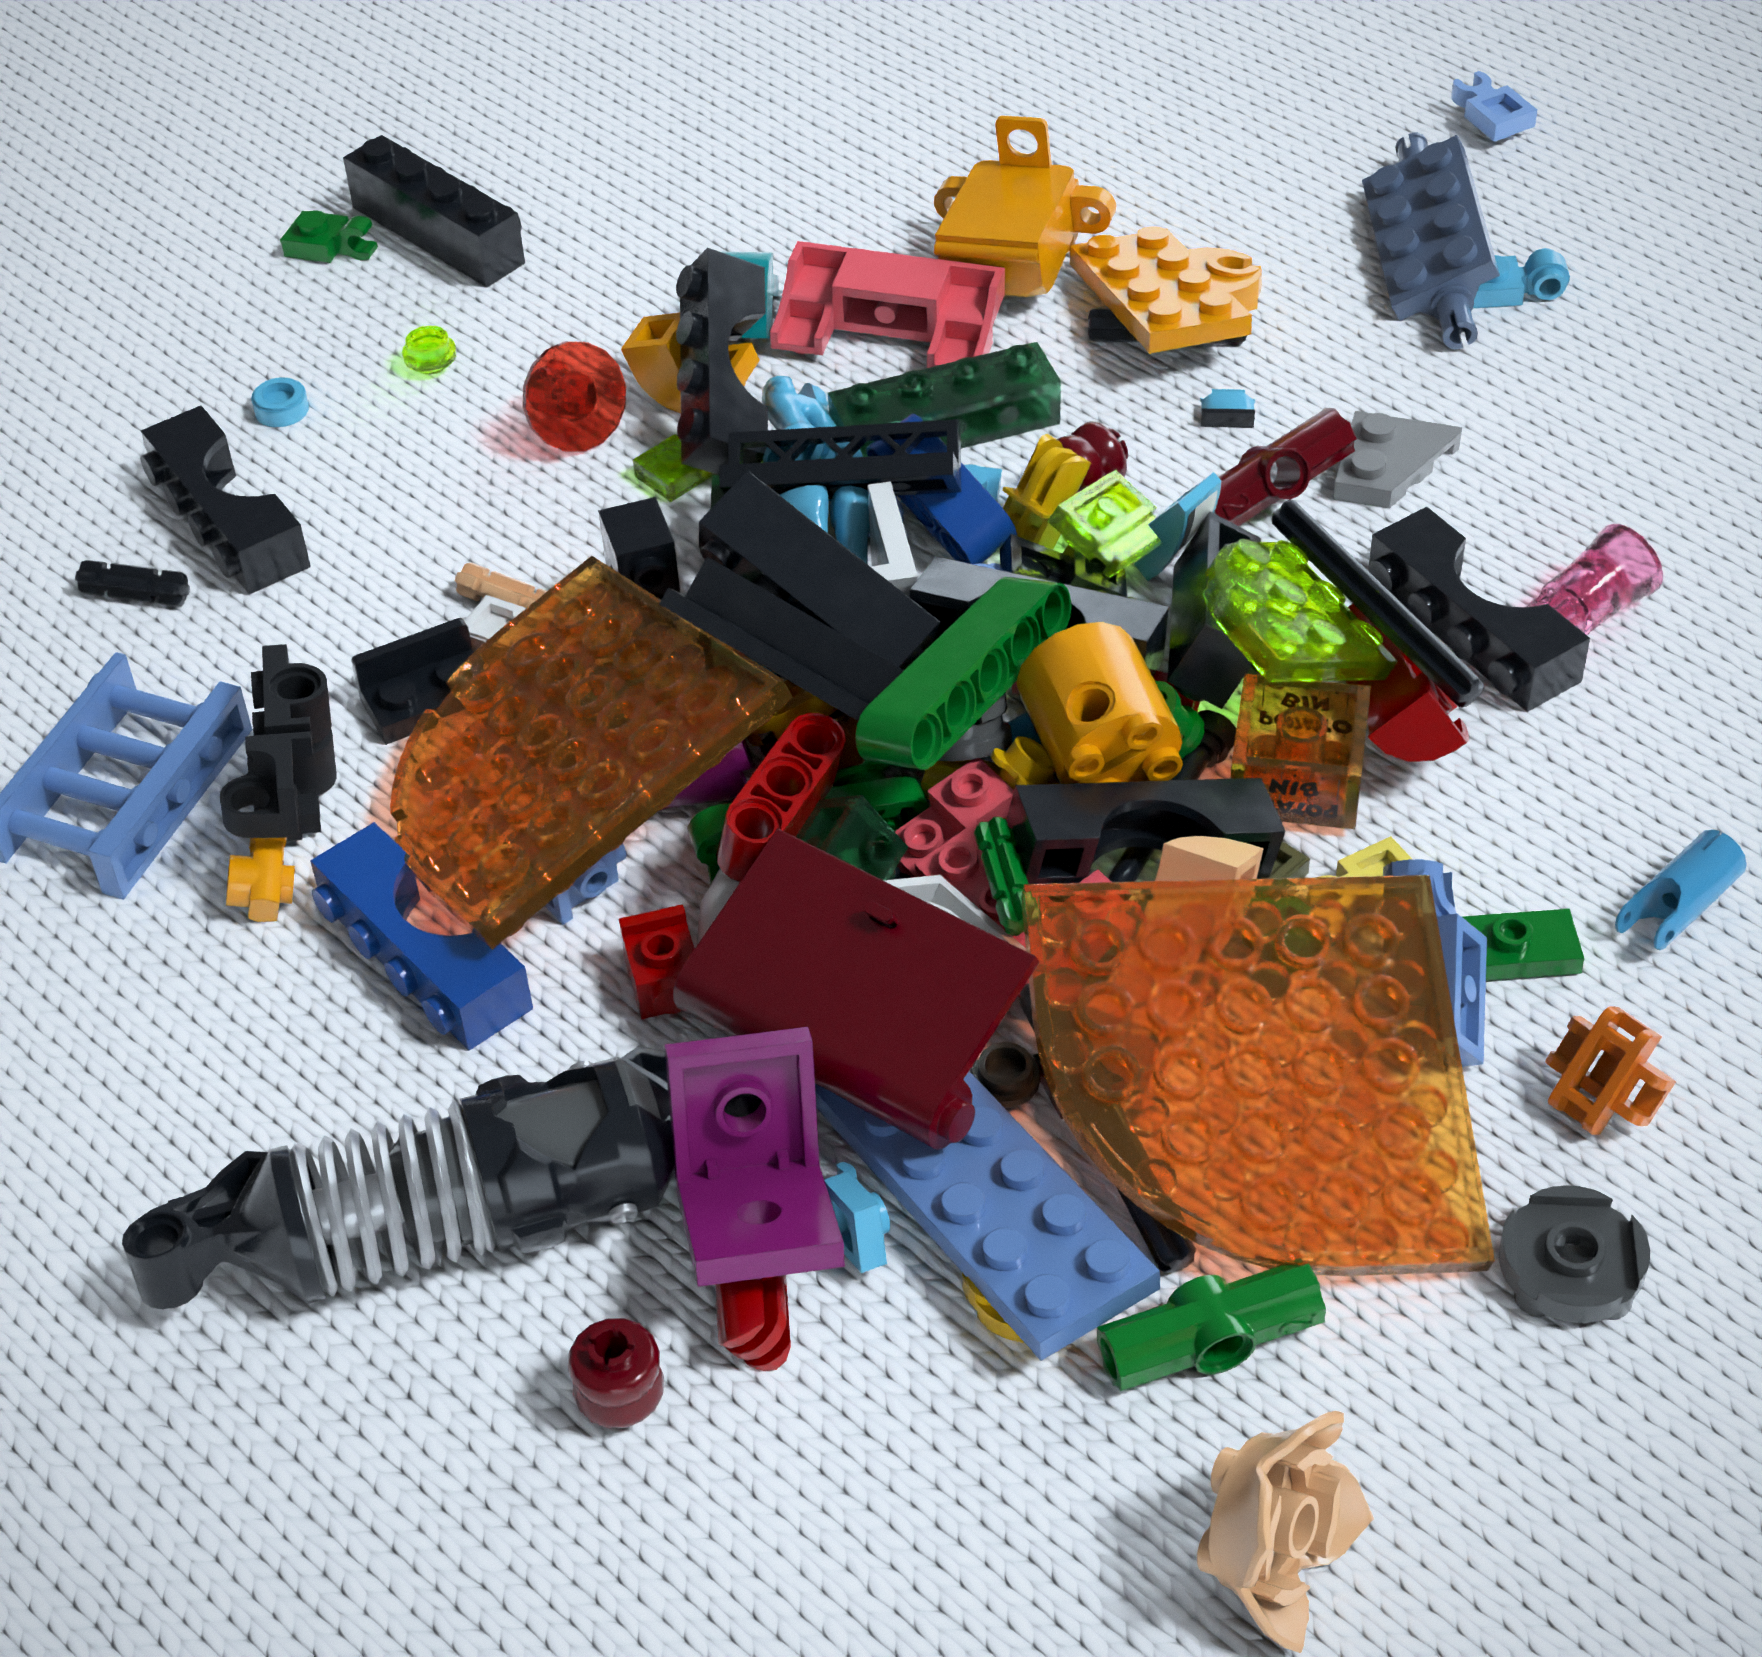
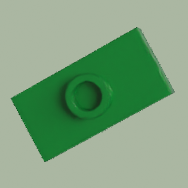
(1530, 944)

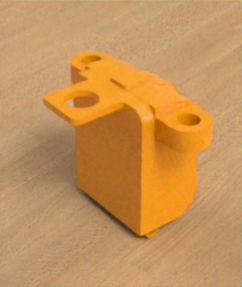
(1018, 212)

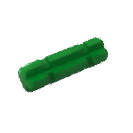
(1003, 871)

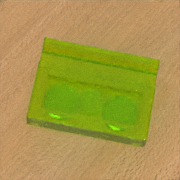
(1107, 522)

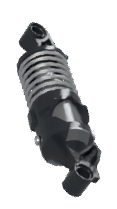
(498, 1171)

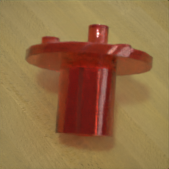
(574, 396)

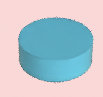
(280, 402)

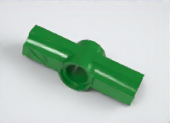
(1210, 1325)

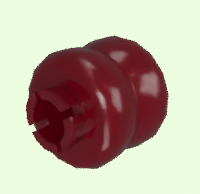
(1100, 448)
(616, 1372)

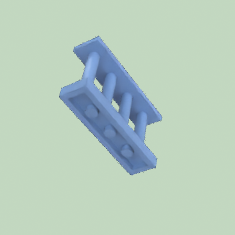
(147, 812)

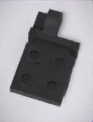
(286, 756)

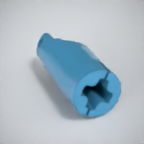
(1685, 886)

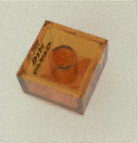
(1304, 747)

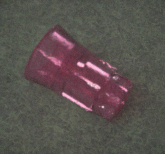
(1604, 578)

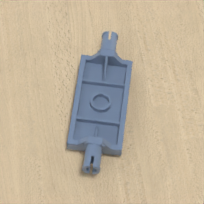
(1431, 234)

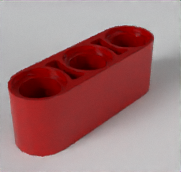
(781, 790)

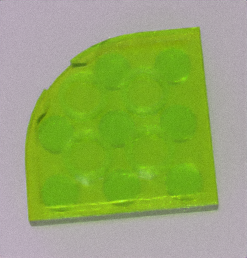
(1290, 617)

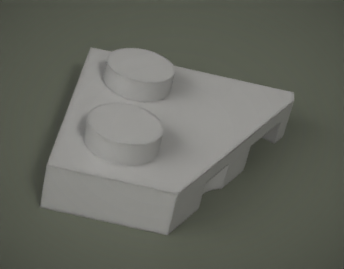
(1391, 457)

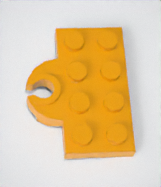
(1170, 292)

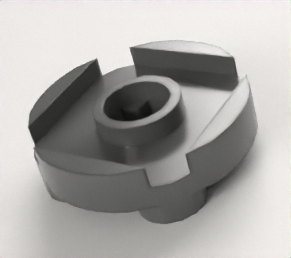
(1565, 1289)

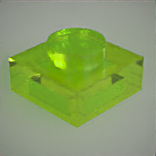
(663, 472)

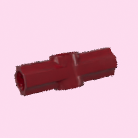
(1298, 458)

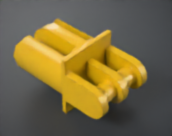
(1047, 481)

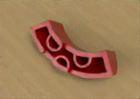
(1410, 711)

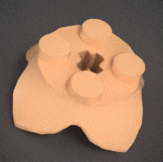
(1277, 1513)

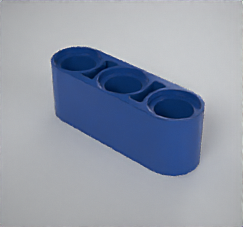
(963, 522)

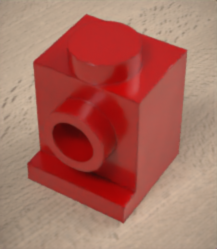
(654, 953)

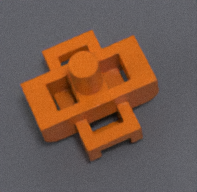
(1613, 1075)

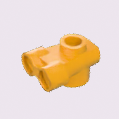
(260, 879)

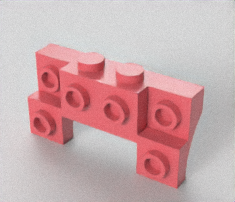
(888, 297)
(944, 839)

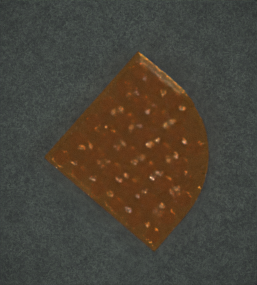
(565, 745)
(1265, 1065)

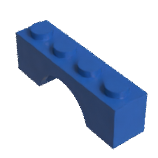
(454, 977)

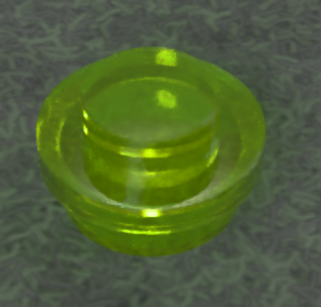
(428, 350)

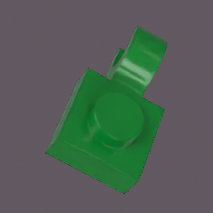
(324, 235)

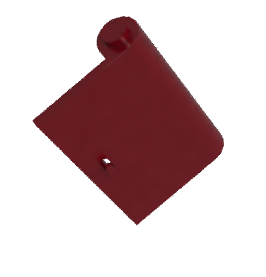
(886, 1008)

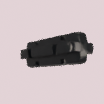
(132, 582)

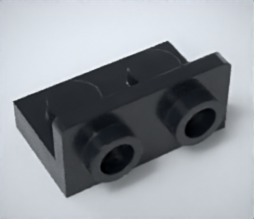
(410, 676)

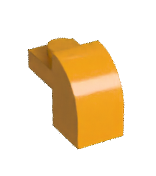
(655, 358)

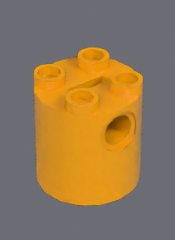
(1099, 708)

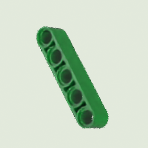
(961, 673)

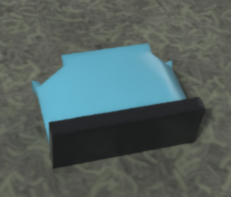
(1227, 409)

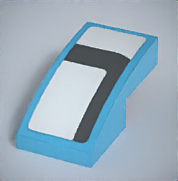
(1178, 525)

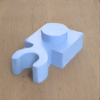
(1492, 110)

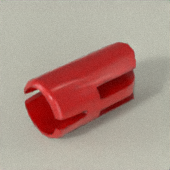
(755, 1321)

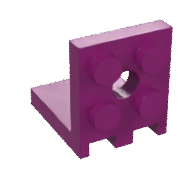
(751, 1181)

